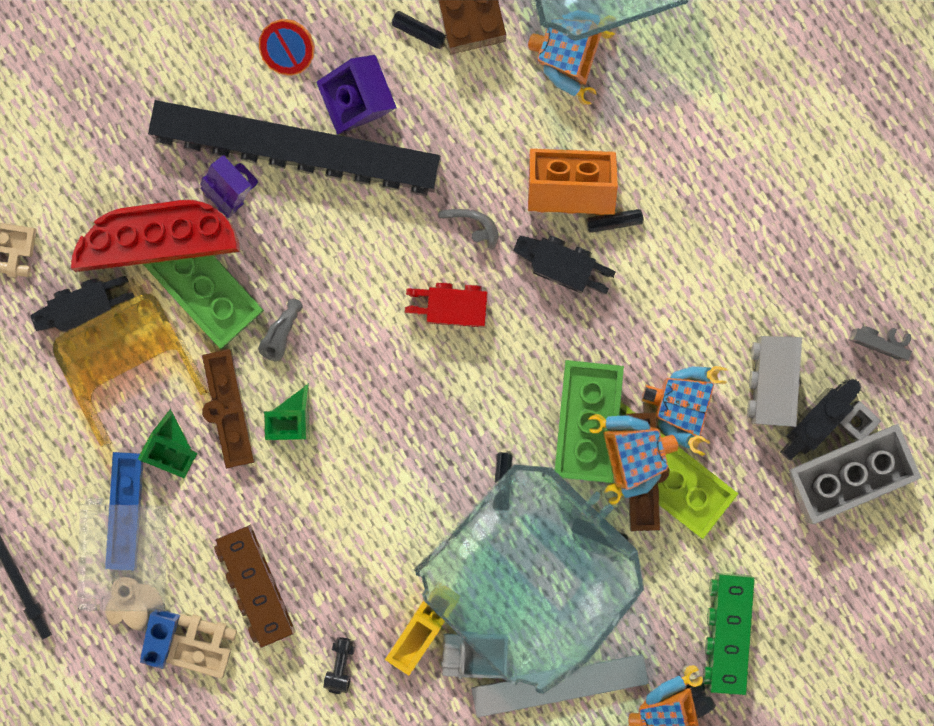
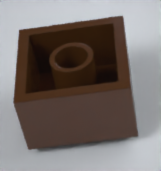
(471, 24)

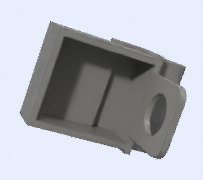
(463, 661)

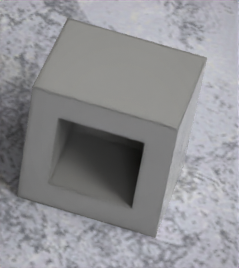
(867, 425)

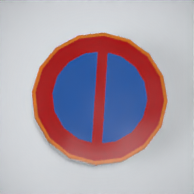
(286, 47)

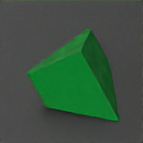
(290, 418)
(168, 448)

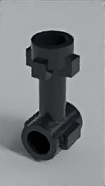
(337, 680)

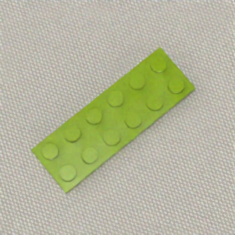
(692, 491)

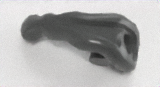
(489, 233)
(274, 343)

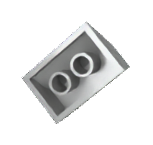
(775, 380)

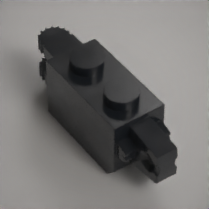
(561, 264)
(79, 306)
(821, 418)

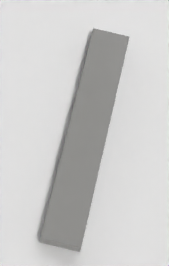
(587, 681)

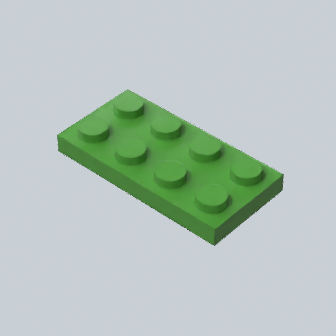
(208, 295)
(586, 392)

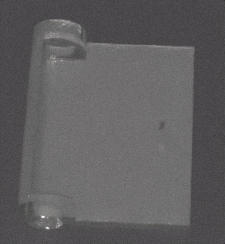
(116, 557)

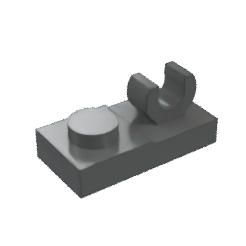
(869, 338)

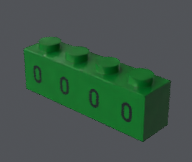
(730, 633)

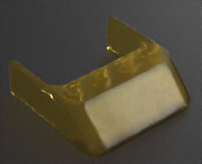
(115, 345)

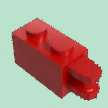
(451, 305)

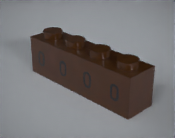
(255, 586)

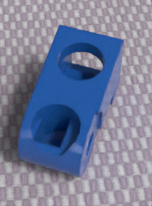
(158, 638)

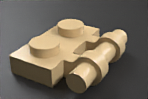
(16, 242)
(198, 654)

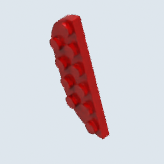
(154, 235)

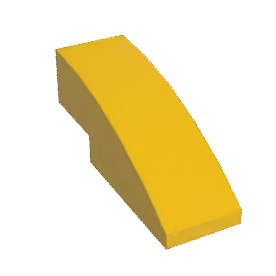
(415, 639)

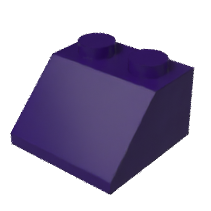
(356, 93)

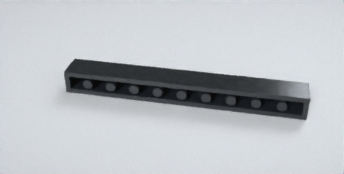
(294, 146)

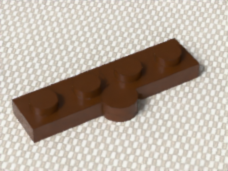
(227, 408)
(644, 508)

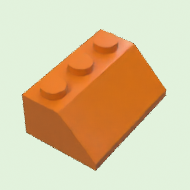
(572, 181)

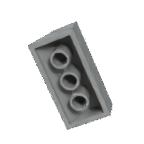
(853, 474)

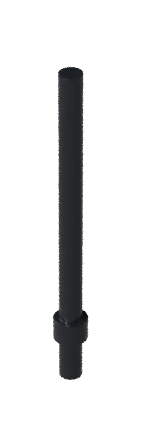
(32, 609)

